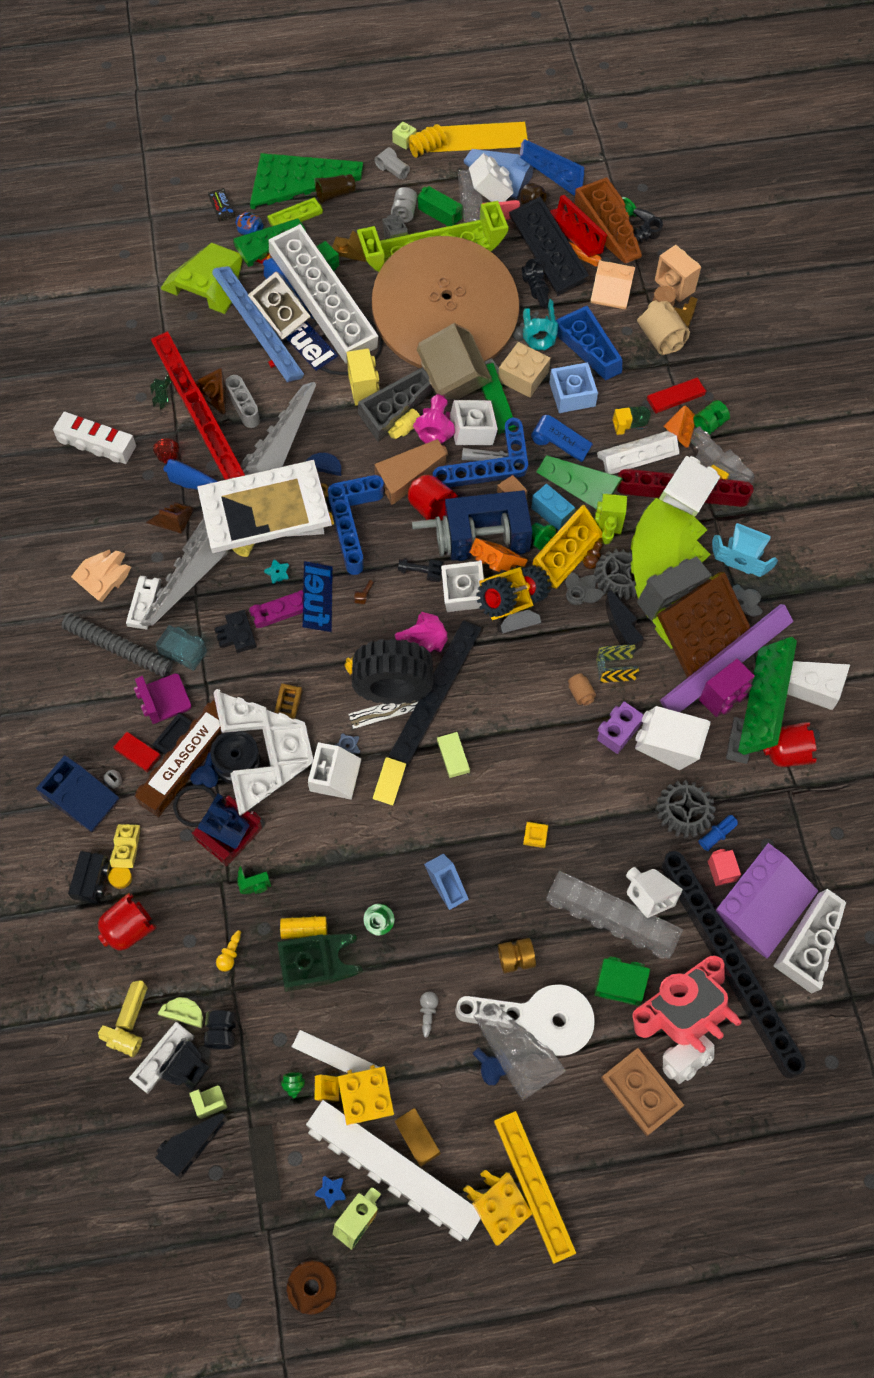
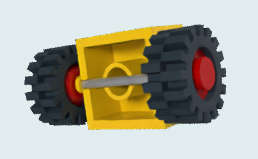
(513, 591)

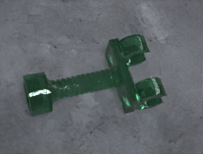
(161, 391)

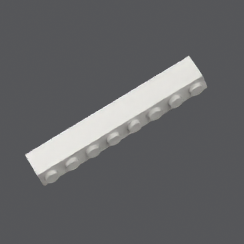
(395, 1170)

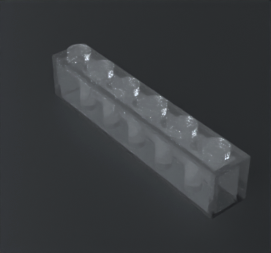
(613, 914)

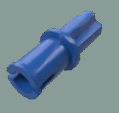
(718, 832)

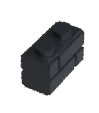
(89, 877)

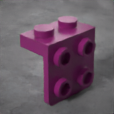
(162, 697)

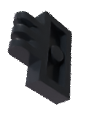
(236, 632)

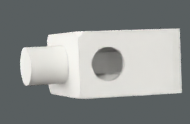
(652, 891)

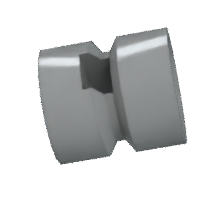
(404, 204)

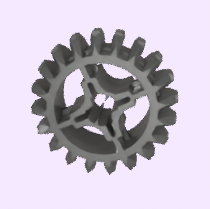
(620, 578)
(703, 807)

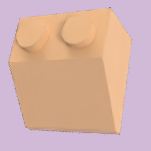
(612, 284)

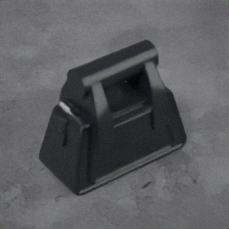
(181, 1063)

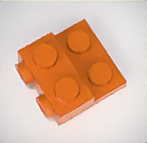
(496, 555)

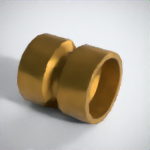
(516, 955)

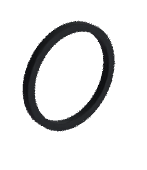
(180, 794)

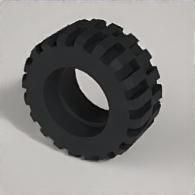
(392, 671)

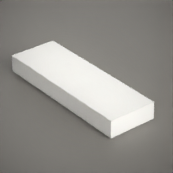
(145, 1074)

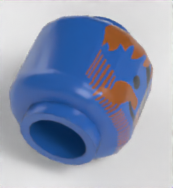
(248, 223)

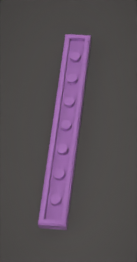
(740, 649)

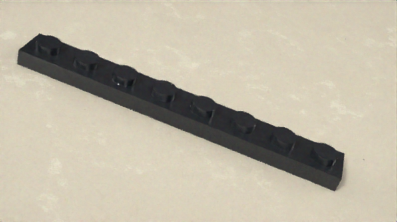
(428, 706)

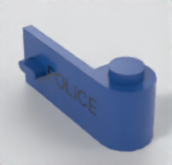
(554, 431)

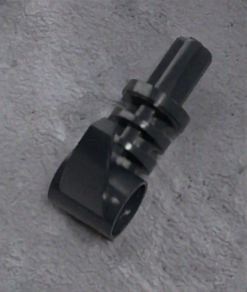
(645, 231)
(533, 274)

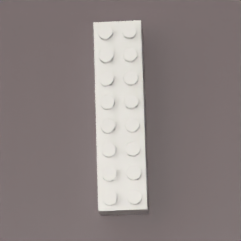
(322, 292)

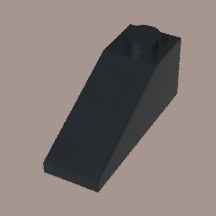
(184, 1148)

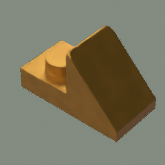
(349, 248)
(687, 312)

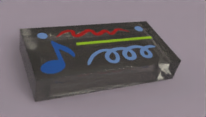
(221, 204)

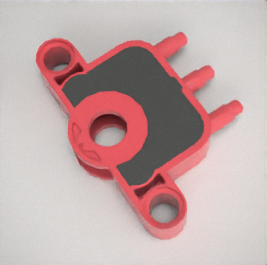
(695, 1013)

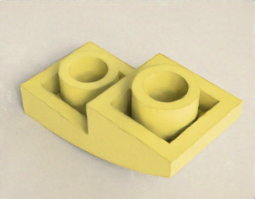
(389, 781)
(125, 846)

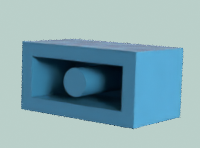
(552, 506)

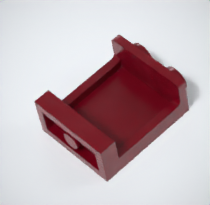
(222, 851)

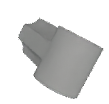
(389, 161)

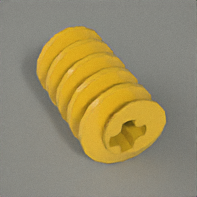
(427, 138)

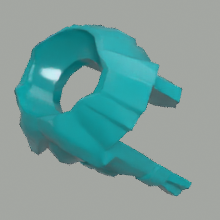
(535, 325)

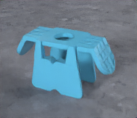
(744, 548)

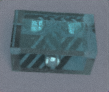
(181, 647)

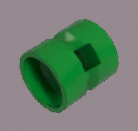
(712, 417)

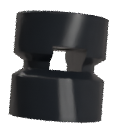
(220, 1029)

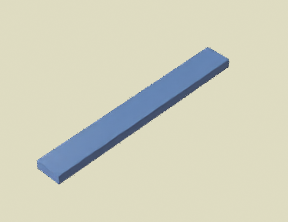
(258, 324)

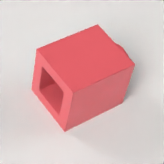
(724, 867)

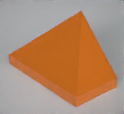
(682, 425)

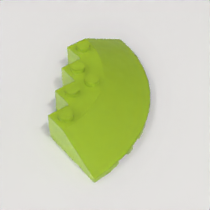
(664, 540)

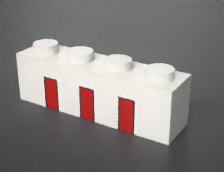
(94, 438)

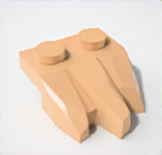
(102, 573)

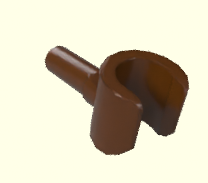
(361, 597)

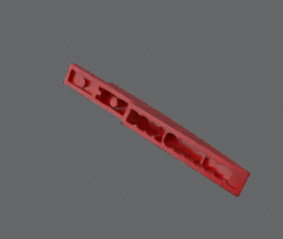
(197, 407)

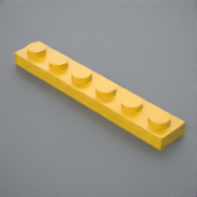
(534, 1187)

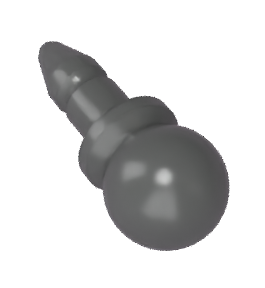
(518, 332)

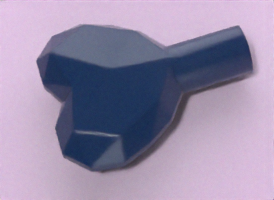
(205, 774)
(490, 1068)

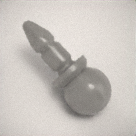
(429, 1002)

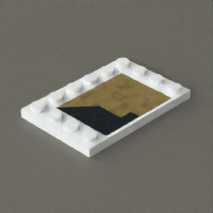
(263, 506)

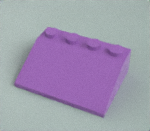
(766, 901)

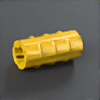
(303, 927)

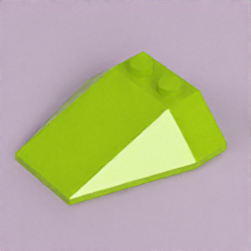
(198, 278)

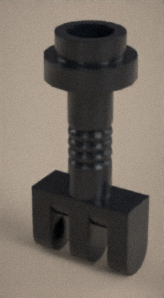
(433, 569)

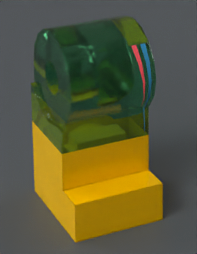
(630, 418)

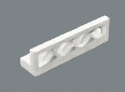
(639, 452)

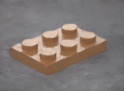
(642, 1092)

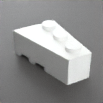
(818, 682)

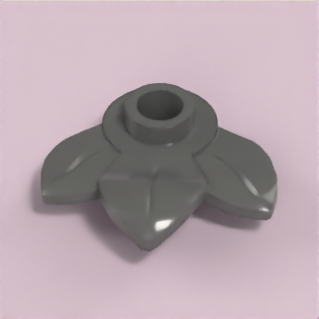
(584, 588)
(748, 600)

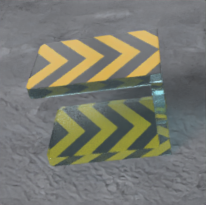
(616, 674)

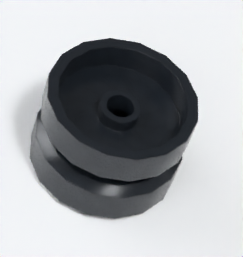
(234, 752)

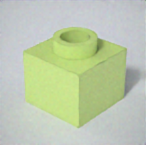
(402, 133)

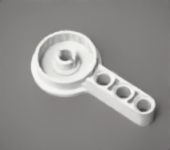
(538, 1014)

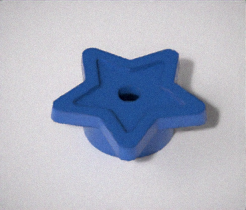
(328, 1184)

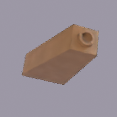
(404, 468)

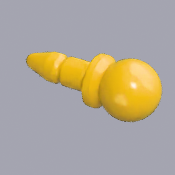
(226, 960)

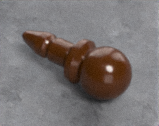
(593, 555)

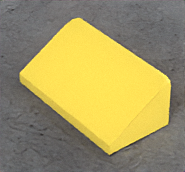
(132, 1005)

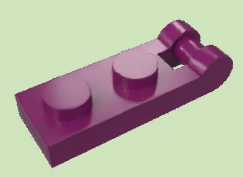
(277, 609)

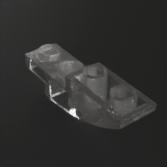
(469, 197)
(712, 454)

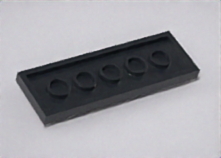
(549, 245)

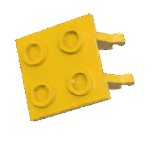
(365, 1095)
(501, 1207)

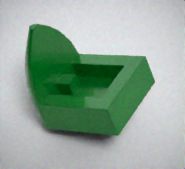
(256, 884)

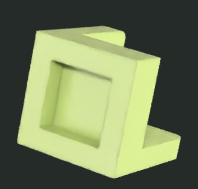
(208, 1101)

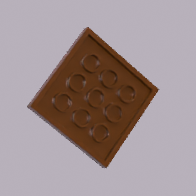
(703, 622)

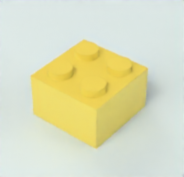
(362, 374)

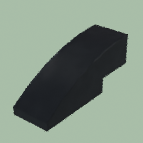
(622, 622)

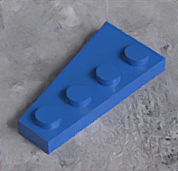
(557, 168)

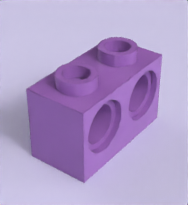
(623, 729)

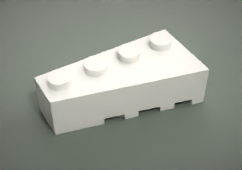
(810, 945)

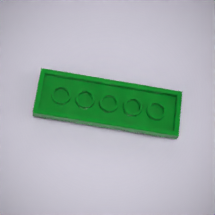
(767, 696)

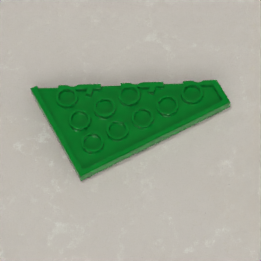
(285, 176)

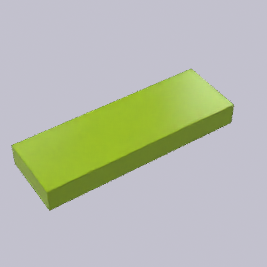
(302, 211)

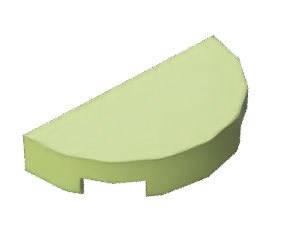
(184, 1011)

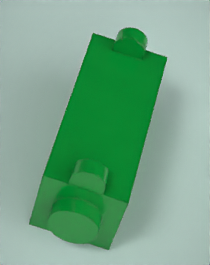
(439, 206)

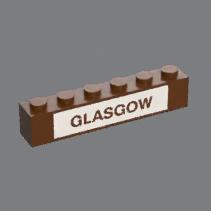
(180, 763)

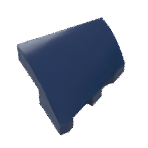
(224, 823)

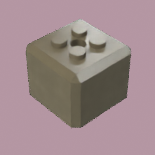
(453, 362)

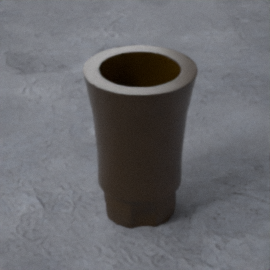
(333, 187)

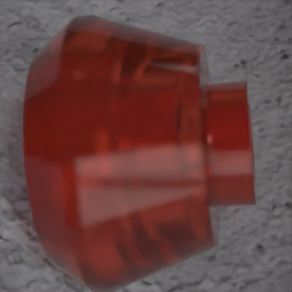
(166, 449)

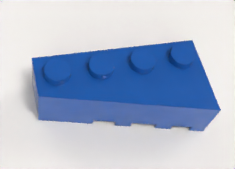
(589, 341)

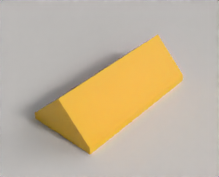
(568, 546)

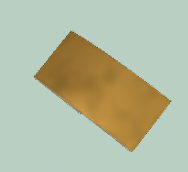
(417, 1137)

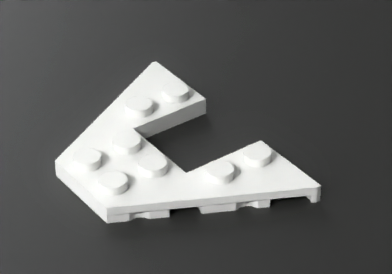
(285, 743)

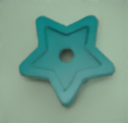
(281, 575)

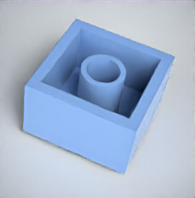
(573, 387)

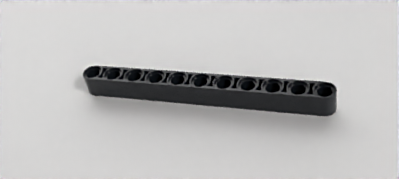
(732, 973)

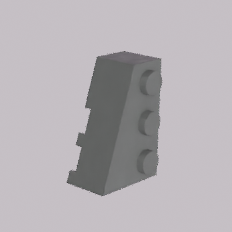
(672, 585)

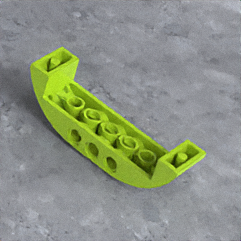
(486, 232)

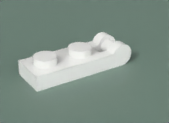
(142, 600)

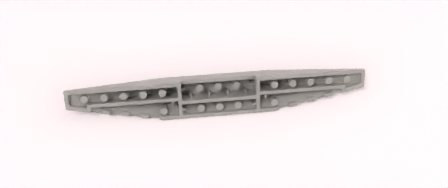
(198, 555)

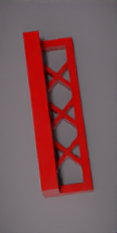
(576, 231)

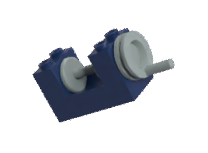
(481, 516)

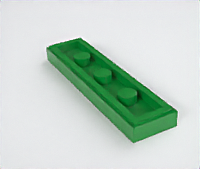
(494, 392)

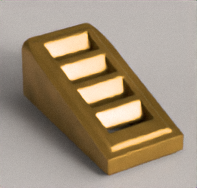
(297, 691)

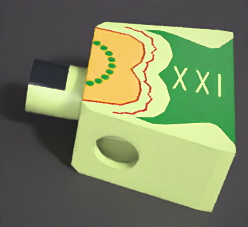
(352, 1225)

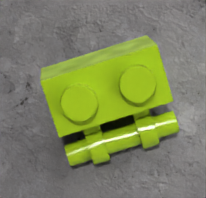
(611, 515)

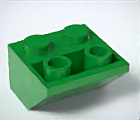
(622, 981)

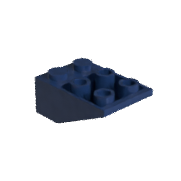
(77, 793)

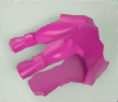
(434, 422)
(427, 633)

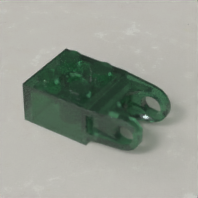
(323, 957)

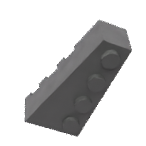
(392, 402)

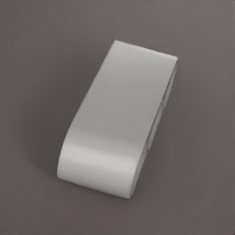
(242, 401)

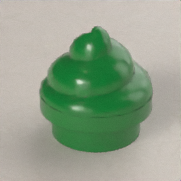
(293, 1083)

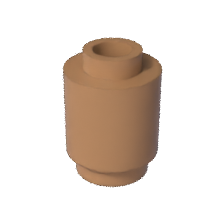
(581, 689)

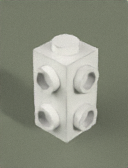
(684, 1060)

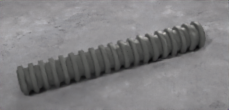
(117, 645)

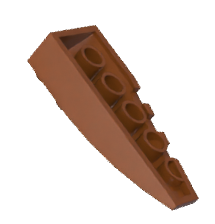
(607, 210)

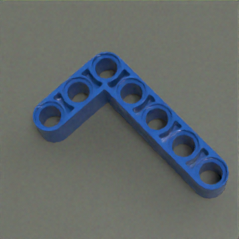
(489, 465)
(347, 498)

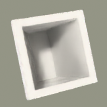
(690, 486)
(672, 737)

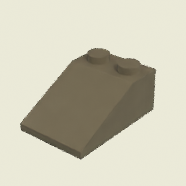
(279, 305)

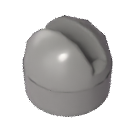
(109, 782)

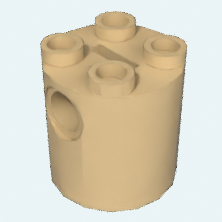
(664, 327)

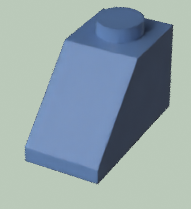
(446, 881)

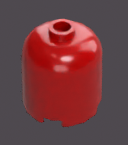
(428, 496)
(793, 747)
(124, 924)

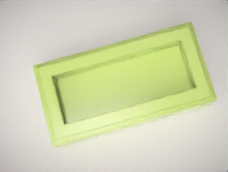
(453, 755)

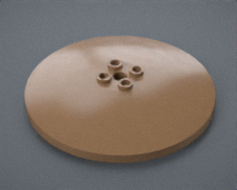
(411, 304)

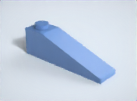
(519, 170)

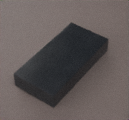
(169, 737)

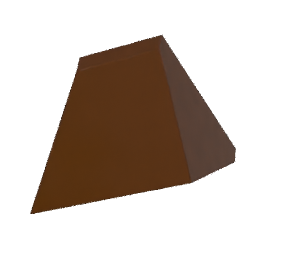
(214, 389)
(172, 518)

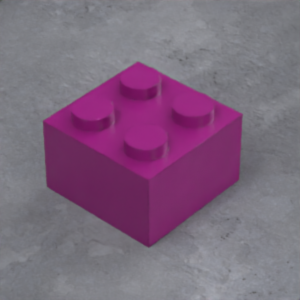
(727, 688)

